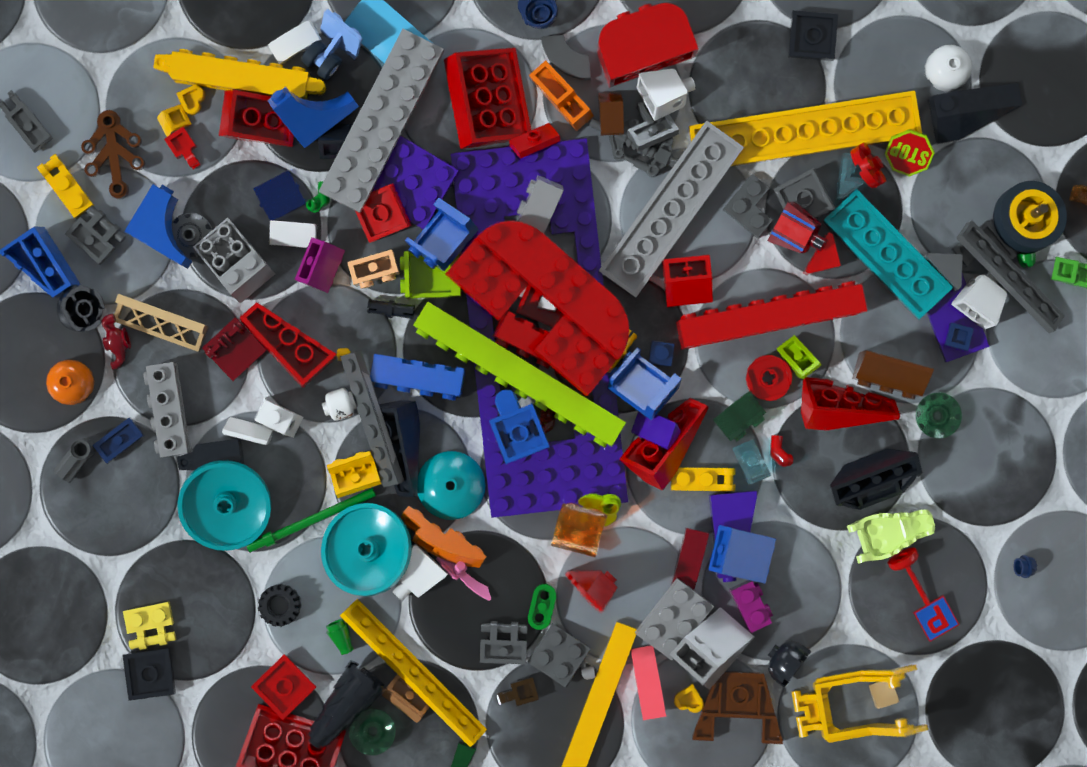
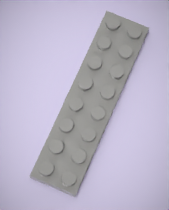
(381, 120)
(671, 208)

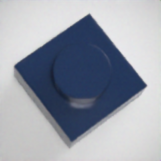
(959, 336)
(661, 353)

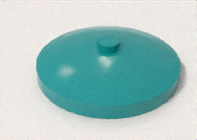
(224, 505)
(366, 549)

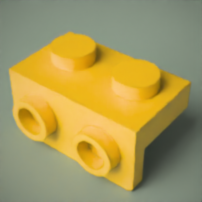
(354, 474)

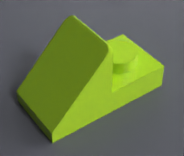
(798, 357)

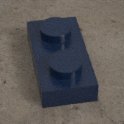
(118, 440)

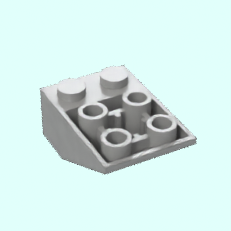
(233, 260)
(712, 647)

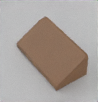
(405, 699)

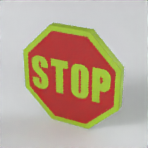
(909, 152)

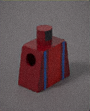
(797, 230)

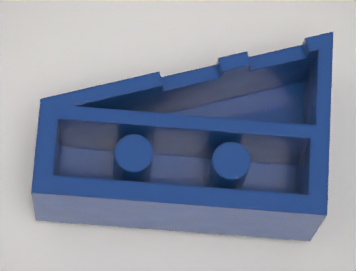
(41, 261)

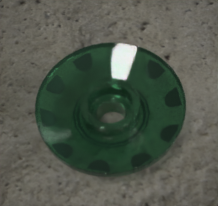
(950, 415)
(368, 743)

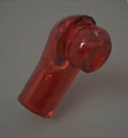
(547, 420)

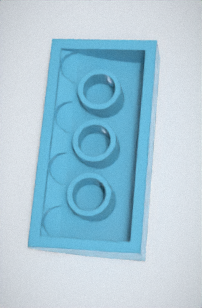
(379, 26)

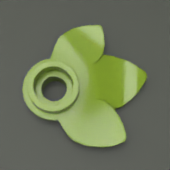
(607, 504)

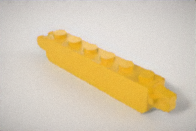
(231, 74)

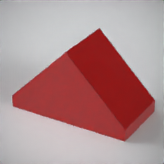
(824, 260)

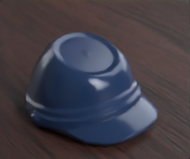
(538, 13)

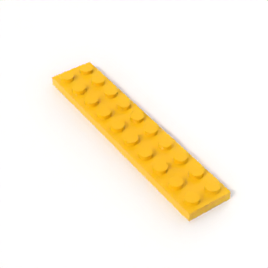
(820, 127)

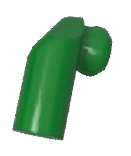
(318, 202)

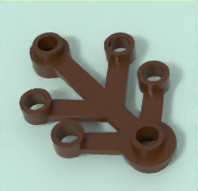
(112, 150)

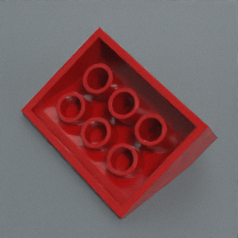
(487, 96)
(284, 743)

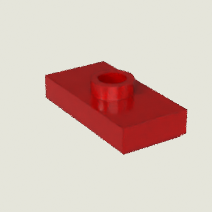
(534, 140)

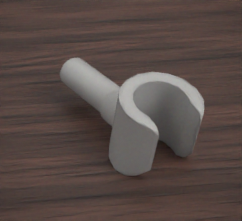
(587, 672)

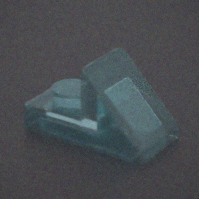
(846, 183)
(751, 462)

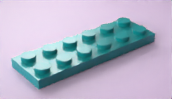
(887, 254)

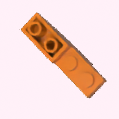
(446, 546)

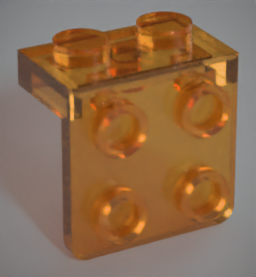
(578, 529)

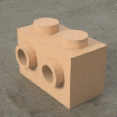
(374, 268)

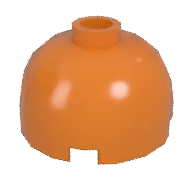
(70, 382)

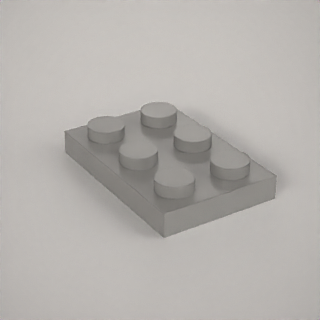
(673, 617)

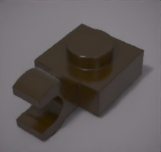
(522, 692)

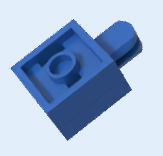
(516, 428)

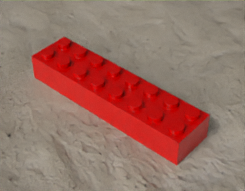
(771, 316)

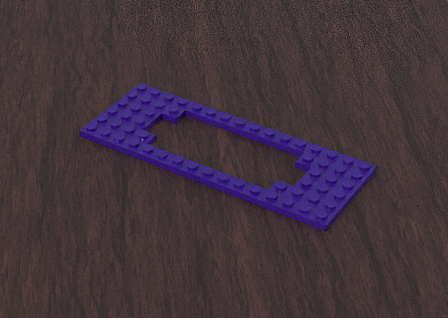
(486, 191)

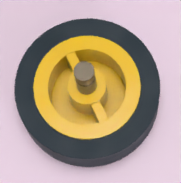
(1030, 216)

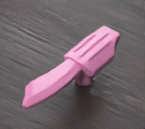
(458, 571)

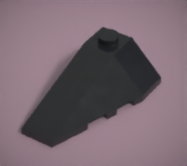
(404, 431)

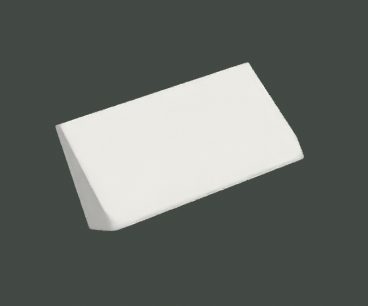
(291, 233)
(248, 431)

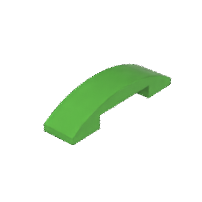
(1070, 272)

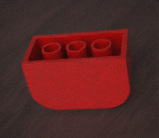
(645, 42)

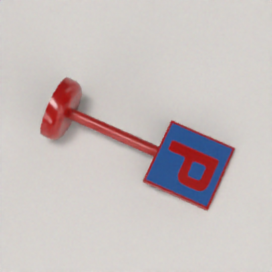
(935, 616)

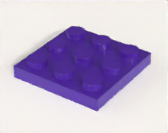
(418, 179)

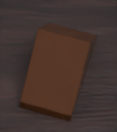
(611, 113)

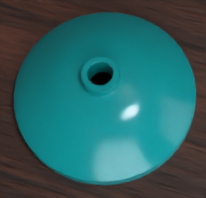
(468, 483)

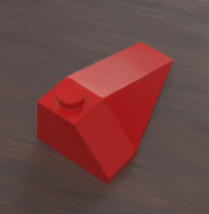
(834, 407)
(657, 464)
(594, 586)

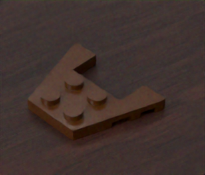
(739, 697)

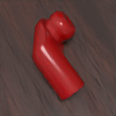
(778, 454)

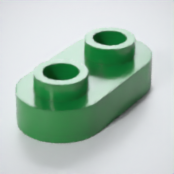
(542, 606)

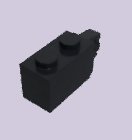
(210, 452)

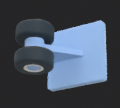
(341, 36)

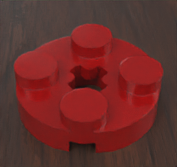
(869, 165)
(779, 385)

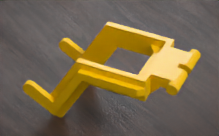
(818, 713)

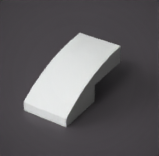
(294, 42)

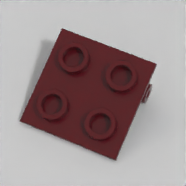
(234, 349)

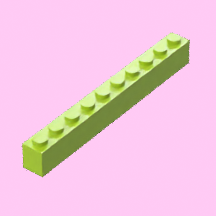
(519, 374)

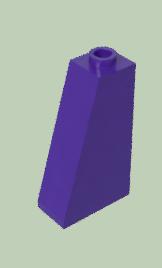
(732, 511)

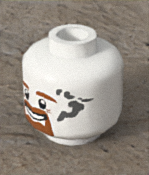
(339, 404)

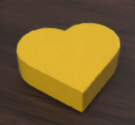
(191, 99)
(689, 699)

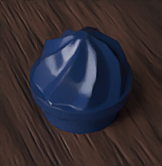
(1025, 566)

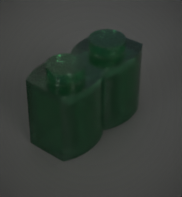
(739, 416)

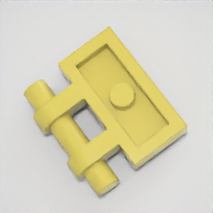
(148, 618)

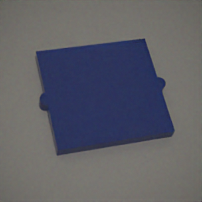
(279, 196)

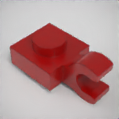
(182, 145)

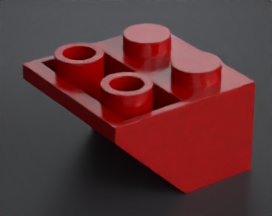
(688, 280)

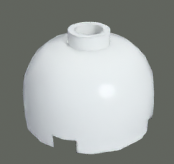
(948, 67)

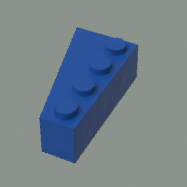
(418, 376)

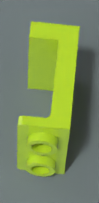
(425, 282)

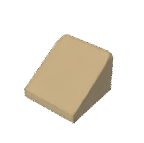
(883, 695)

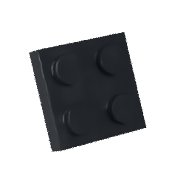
(813, 35)
(149, 674)

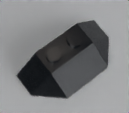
(875, 478)

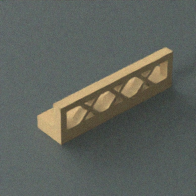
(162, 314)

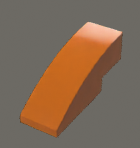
(561, 95)

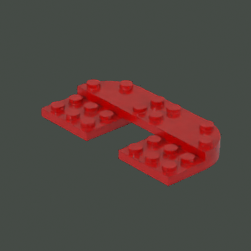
(593, 320)

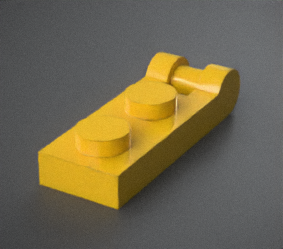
(66, 186)
(703, 479)

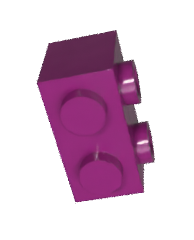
(319, 265)
(751, 606)

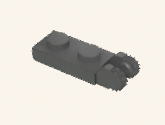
(26, 123)

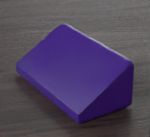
(658, 431)

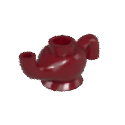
(115, 340)

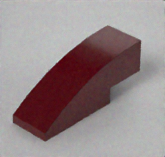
(690, 557)

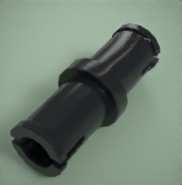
(391, 309)

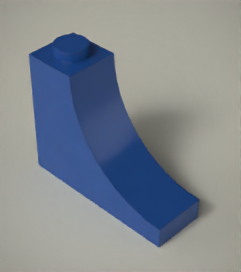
(310, 118)
(154, 224)

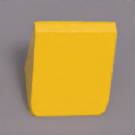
(173, 119)

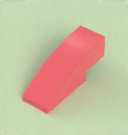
(648, 682)

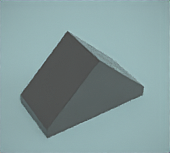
(948, 266)

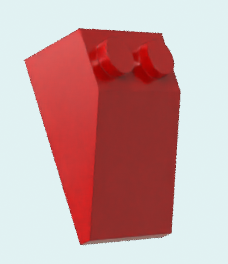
(252, 119)

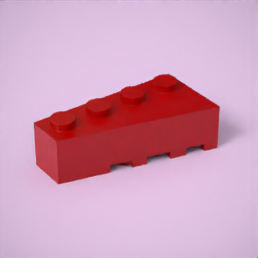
(520, 335)
(293, 349)

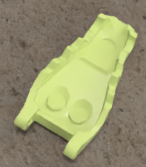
(888, 533)

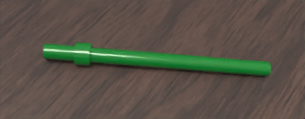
(269, 539)

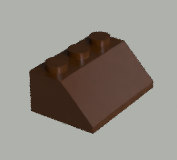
(891, 374)

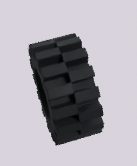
(265, 605)

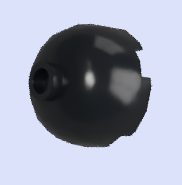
(80, 308)
(786, 661)

